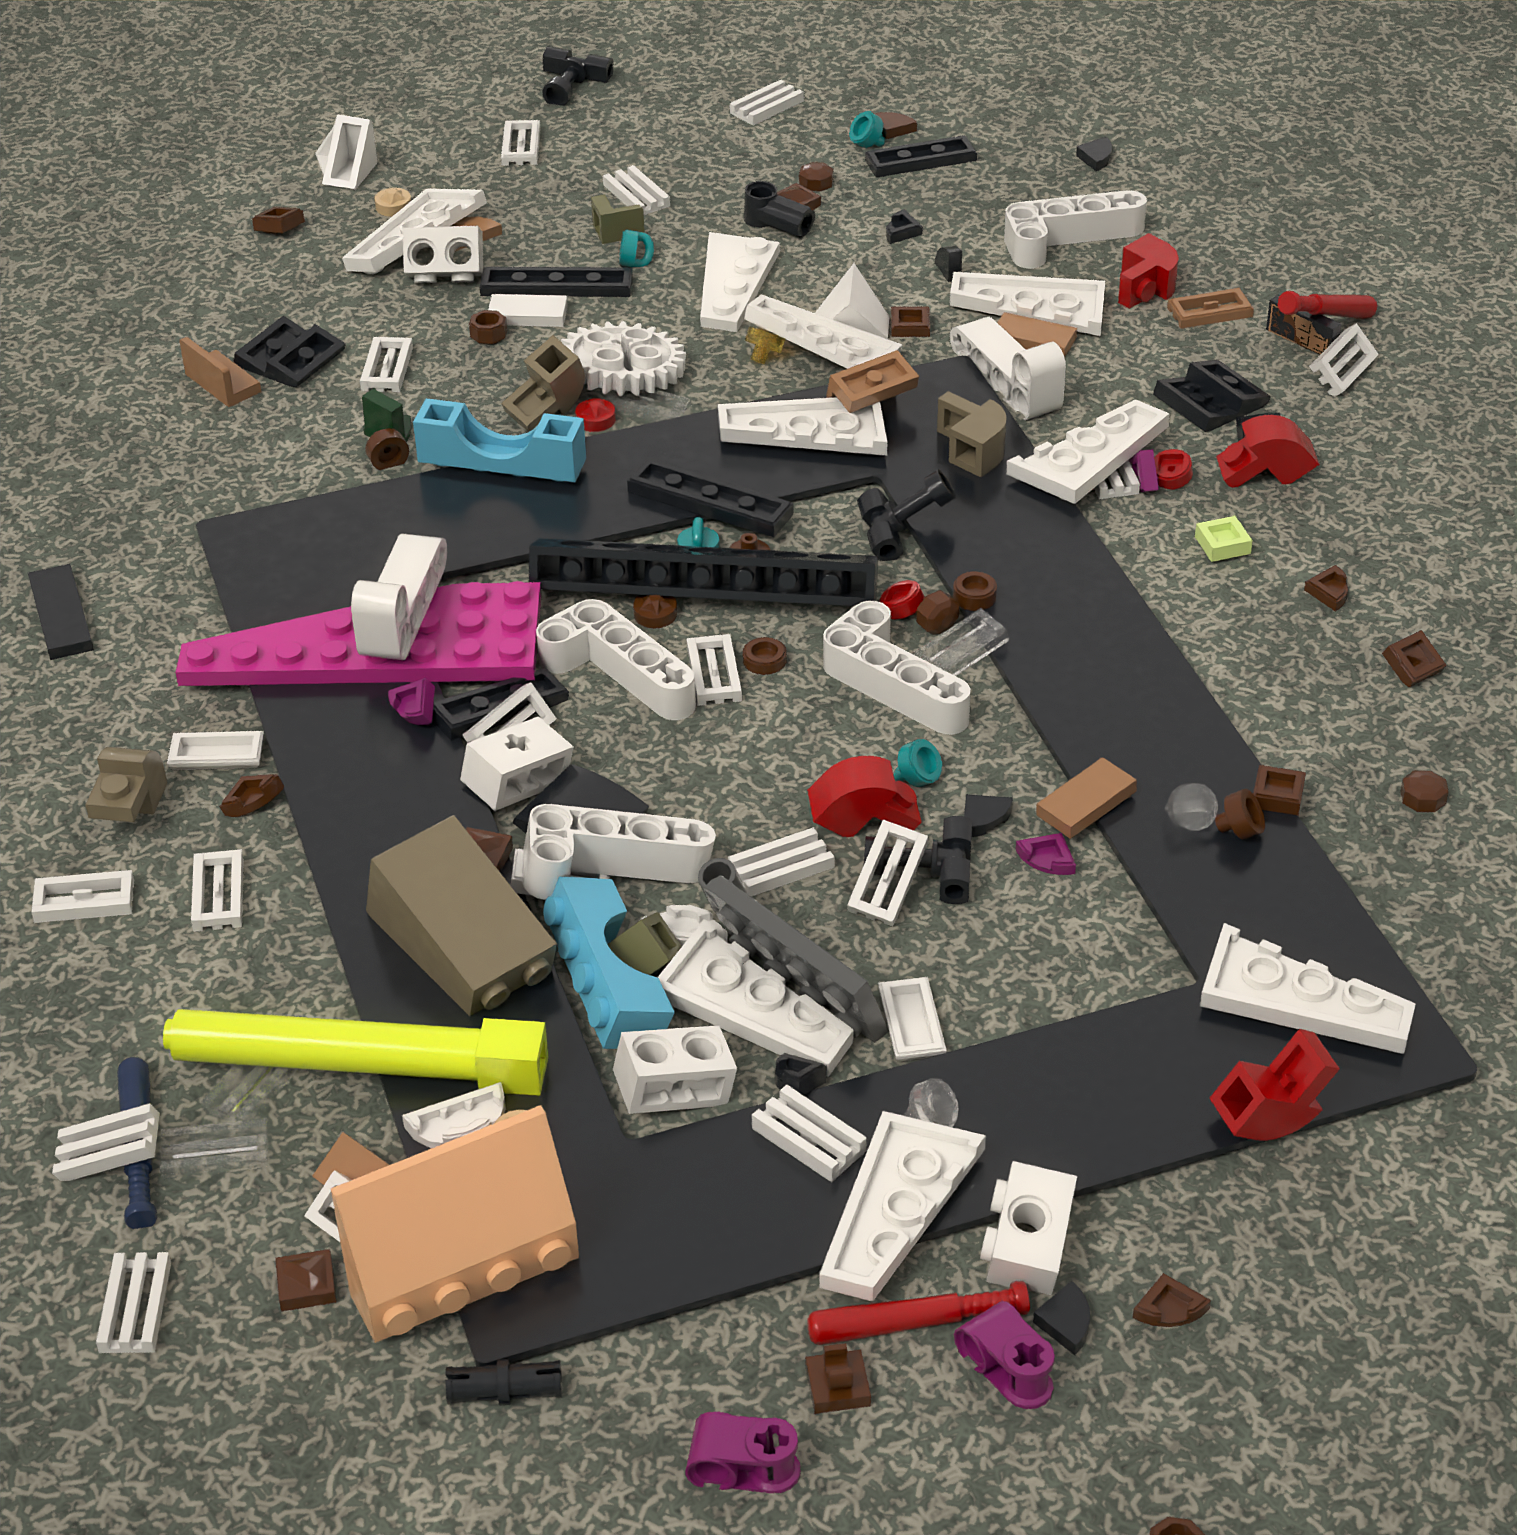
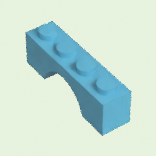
(452, 437)
(618, 999)

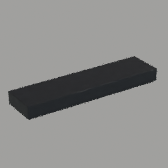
(557, 281)
(710, 497)

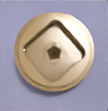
(391, 201)

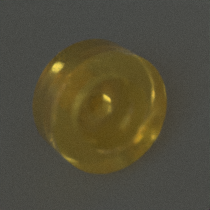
(764, 342)

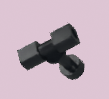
(572, 69)
(887, 519)
(946, 859)

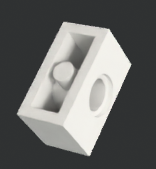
(1034, 1198)

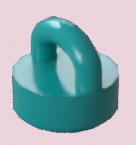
(867, 130)
(628, 249)
(698, 535)
(918, 763)

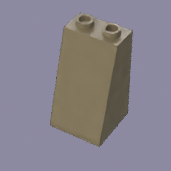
(458, 917)

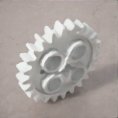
(627, 357)

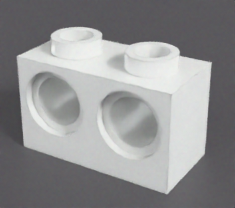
(444, 243)
(674, 1069)

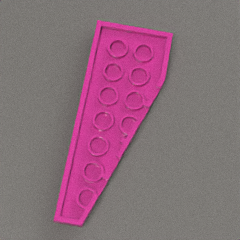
(465, 636)

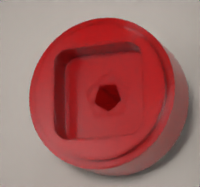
(597, 414)
(1173, 468)
(902, 598)

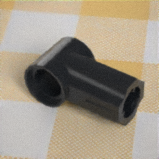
(767, 209)

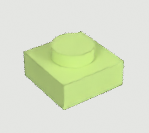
(1223, 538)

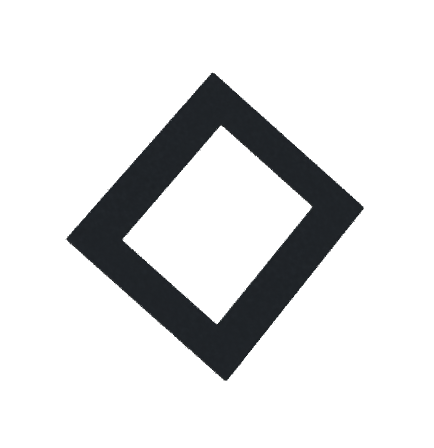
(713, 1201)

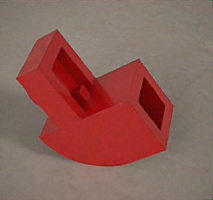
(1147, 271)
(1271, 444)
(858, 791)
(1280, 1098)

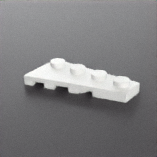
(428, 209)
(734, 277)
(1048, 299)
(817, 333)
(805, 424)
(1090, 453)
(732, 991)
(1282, 991)
(895, 1198)

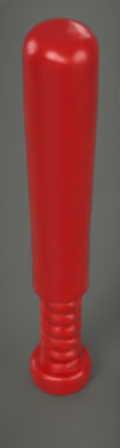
(1334, 305)
(889, 1317)

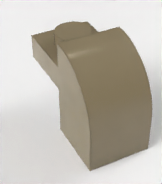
(552, 386)
(974, 432)
(127, 784)

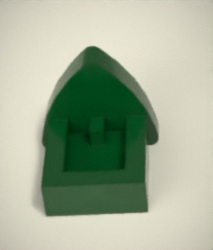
(383, 413)

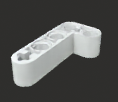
(1069, 220)
(1027, 378)
(391, 610)
(622, 651)
(862, 657)
(611, 844)

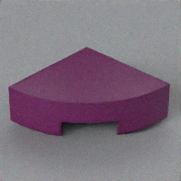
(1144, 467)
(414, 701)
(1047, 852)

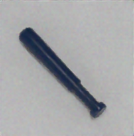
(135, 1092)

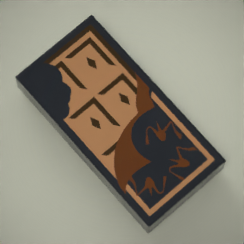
(1302, 328)

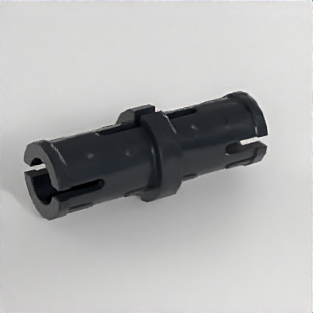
(503, 1382)

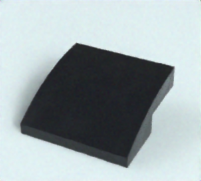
(288, 352)
(1211, 394)
(583, 789)

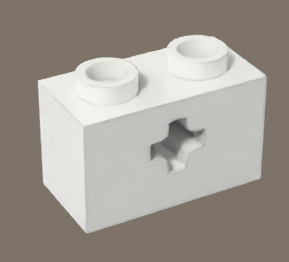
(515, 762)

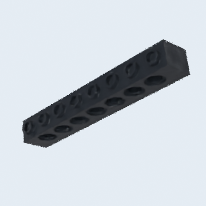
(703, 572)

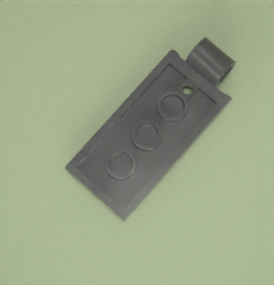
(790, 952)

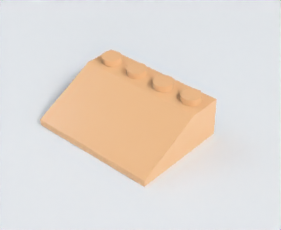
(455, 1224)

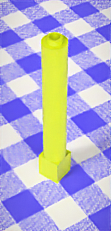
(496, 1053)

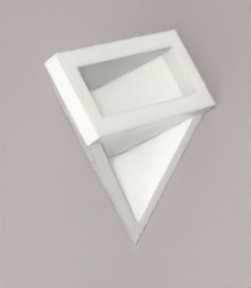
(347, 152)
(856, 305)

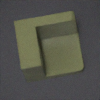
(611, 222)
(646, 945)

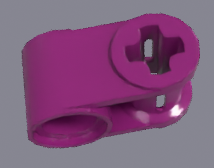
(1009, 1355)
(740, 1450)

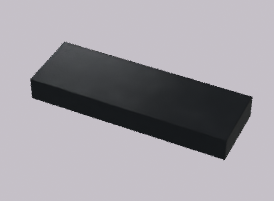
(920, 156)
(60, 611)
(463, 711)

